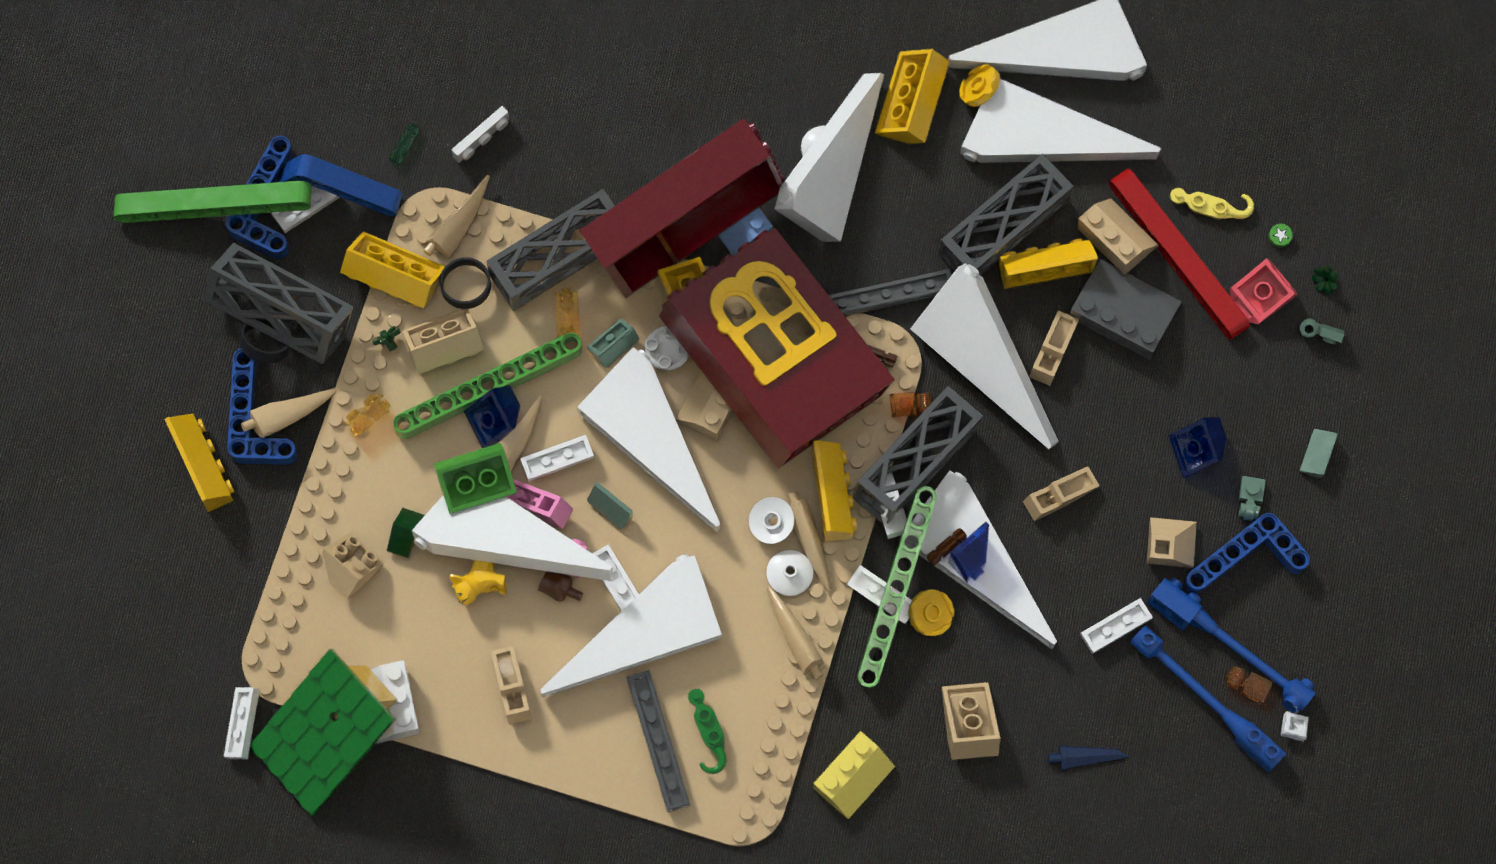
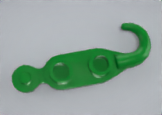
(709, 730)

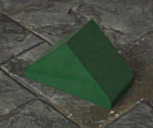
(401, 536)

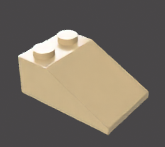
(970, 721)

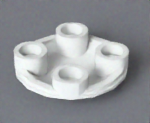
(665, 350)

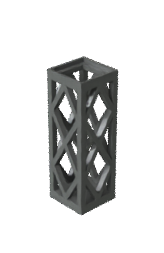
(956, 256)
(502, 264)
(324, 336)
(959, 415)

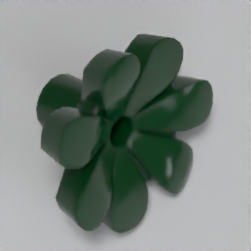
(1325, 279)
(387, 338)

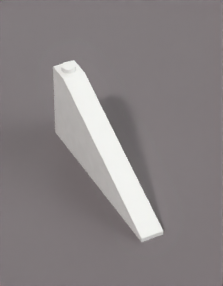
(1078, 43)
(1024, 125)
(824, 180)
(972, 337)
(639, 421)
(506, 536)
(1001, 582)
(659, 622)

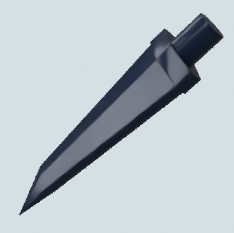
(1079, 756)

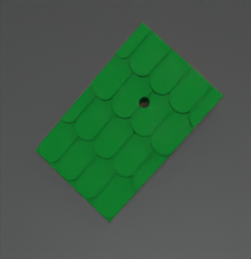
(325, 729)

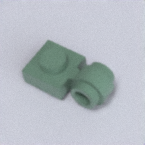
(1328, 333)
(1252, 492)

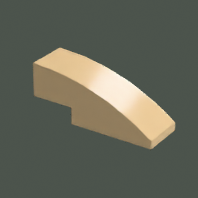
(1054, 348)
(1060, 493)
(511, 685)

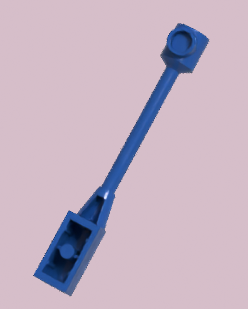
(1185, 610)
(1247, 734)

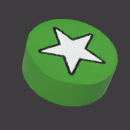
(1280, 235)

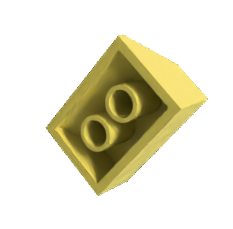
(853, 775)

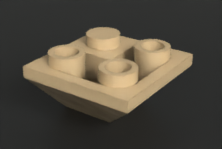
(1171, 542)
(350, 564)

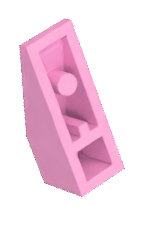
(542, 504)

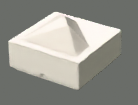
(1294, 726)

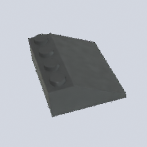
(1125, 309)

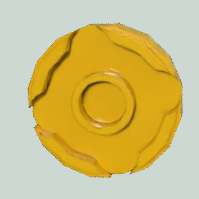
(980, 85)
(931, 612)

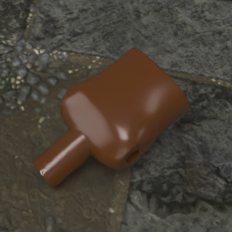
(558, 586)

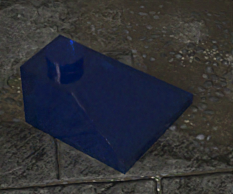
(493, 415)
(1199, 445)
(970, 555)

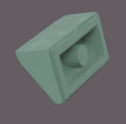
(613, 342)
(1318, 453)
(610, 506)

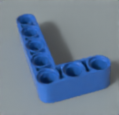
(343, 183)
(250, 226)
(237, 416)
(1244, 549)

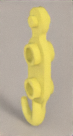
(1211, 205)

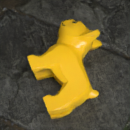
(479, 580)

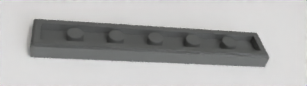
(891, 293)
(658, 741)

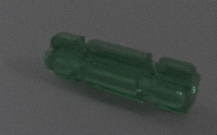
(404, 143)

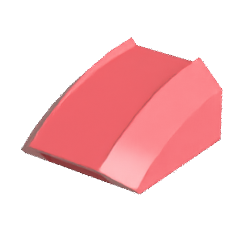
(1262, 292)

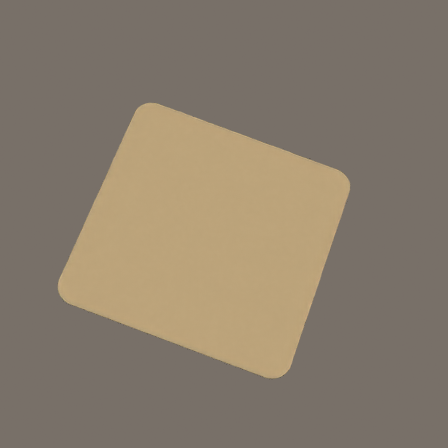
(590, 735)

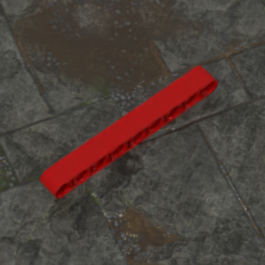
(1179, 254)

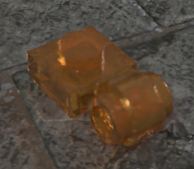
(905, 403)
(1255, 686)

